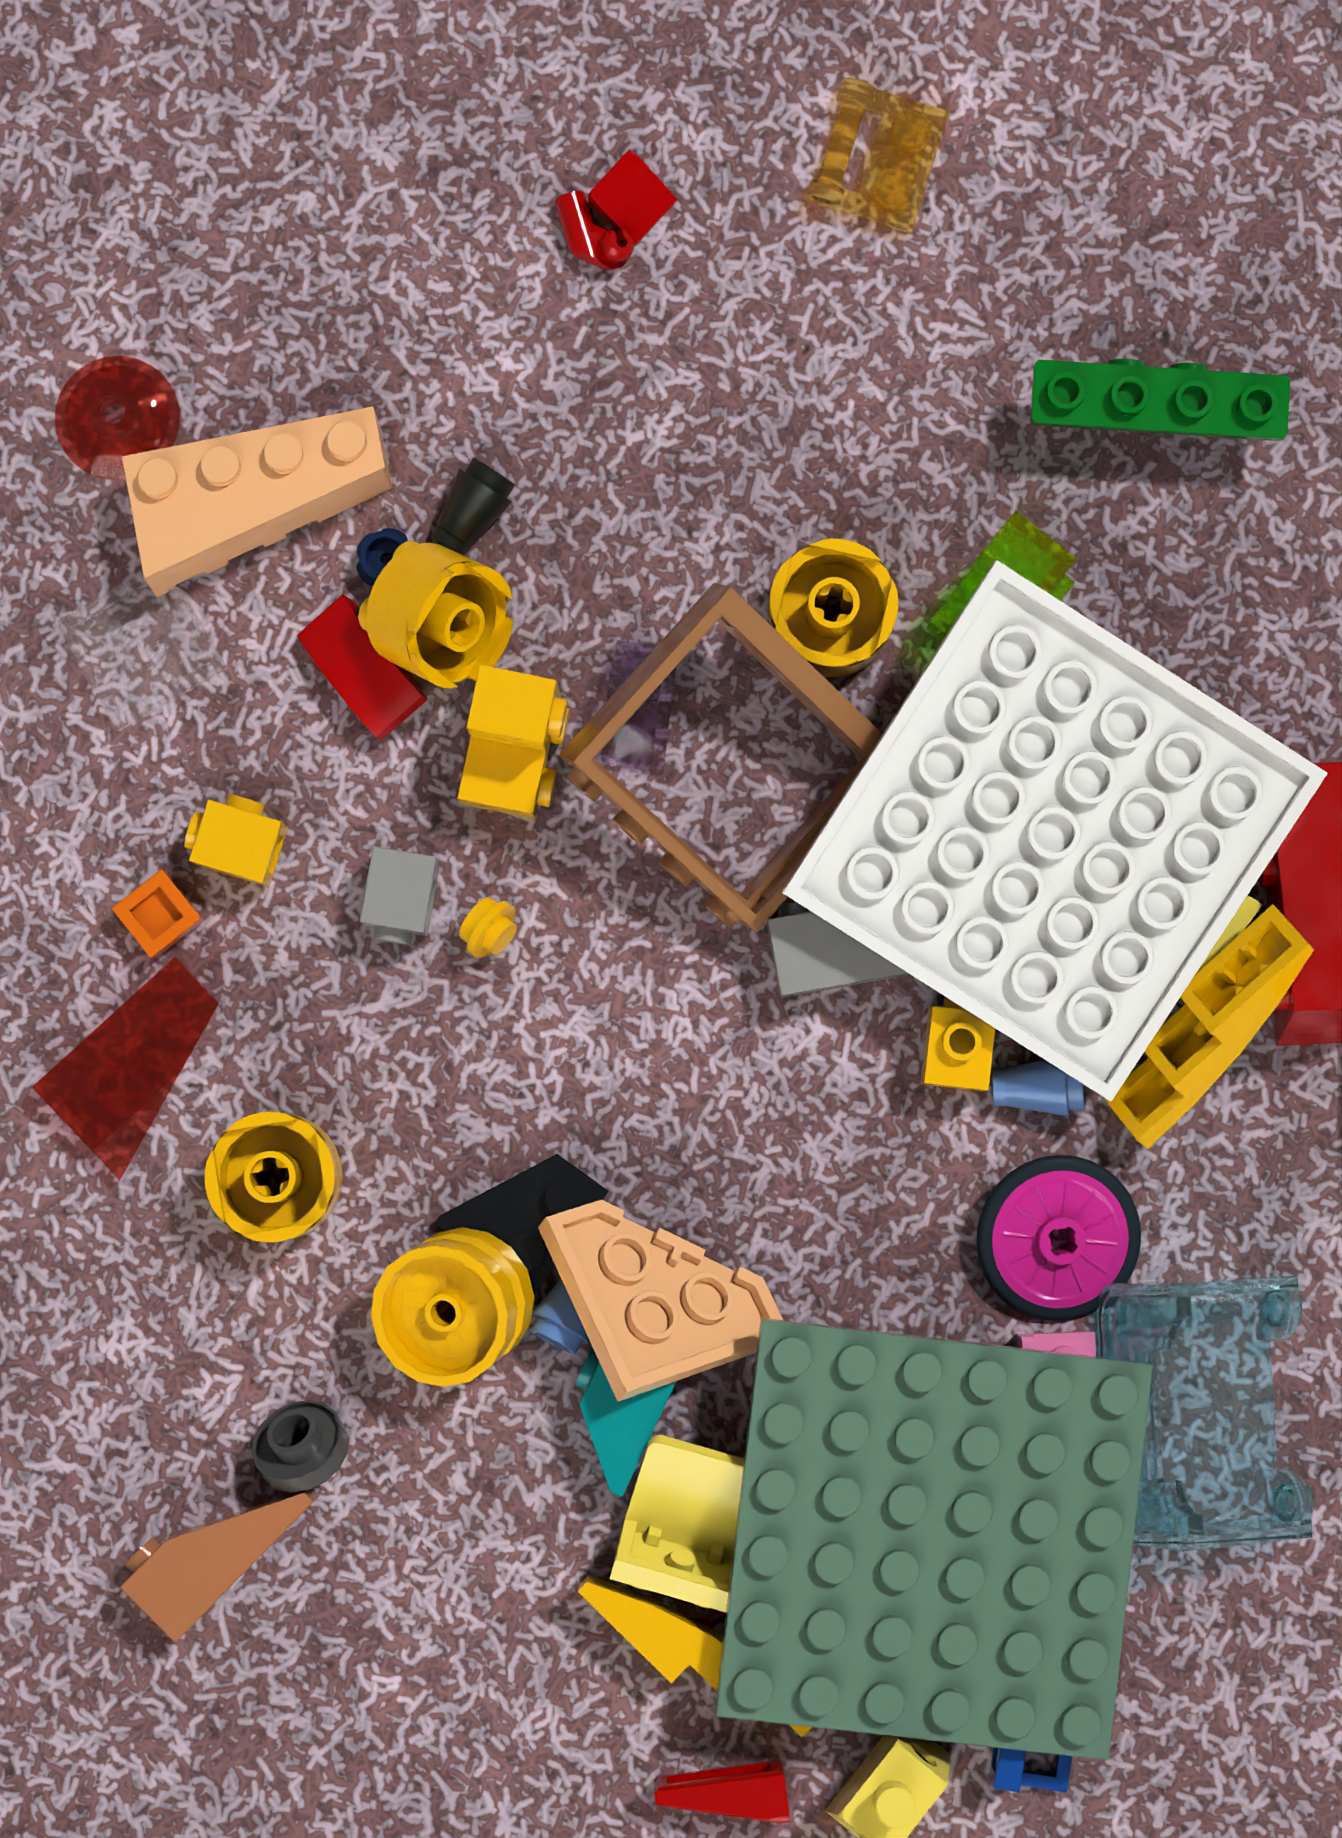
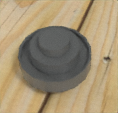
(300, 1446)

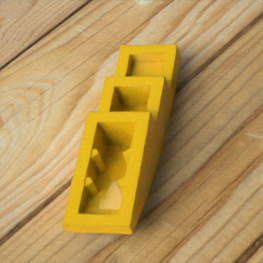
(1219, 1018)
(660, 1632)

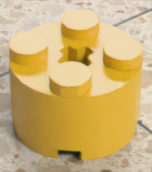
(865, 591)
(437, 613)
(246, 1151)

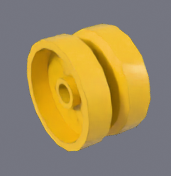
(452, 1306)

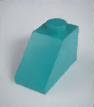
(621, 1427)

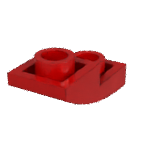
(367, 682)

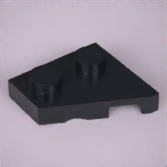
(521, 1204)

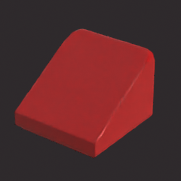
(631, 197)

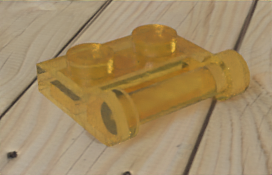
(897, 163)

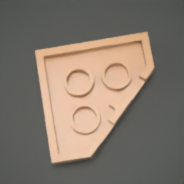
(652, 1298)

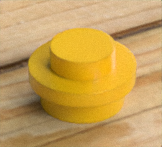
(488, 927)

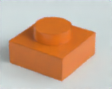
(157, 914)

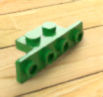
(1160, 399)

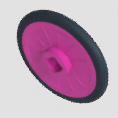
(1049, 1196)

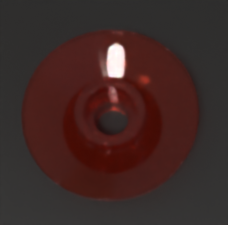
(148, 422)

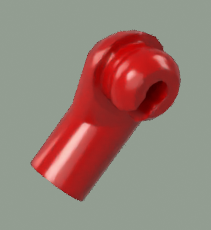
(590, 241)

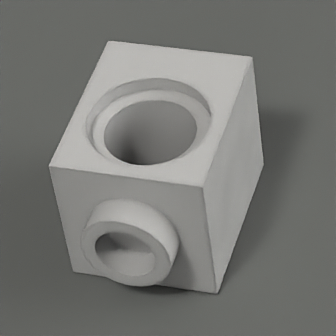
(399, 894)

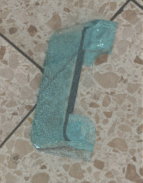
(1210, 1408)

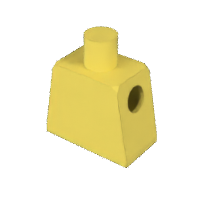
(892, 1788)

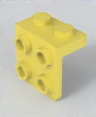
(681, 1523)

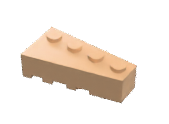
(248, 490)

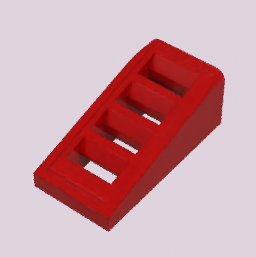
(737, 1791)

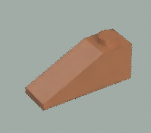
(197, 1566)

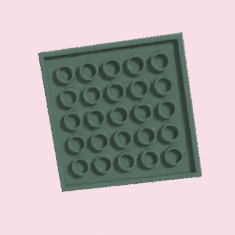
(934, 1539)

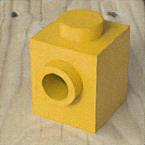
(236, 839)
(957, 1049)

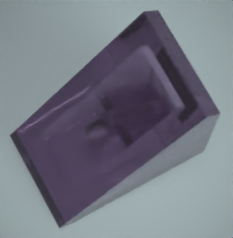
(644, 737)

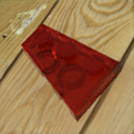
(127, 1065)

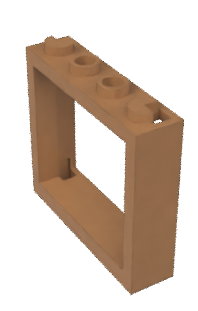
(788, 666)

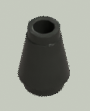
(472, 505)

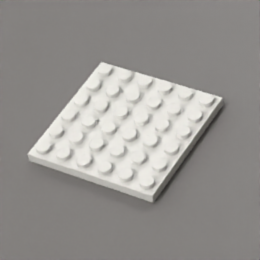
(1053, 831)

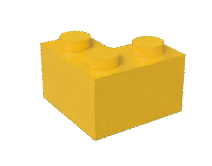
(510, 742)

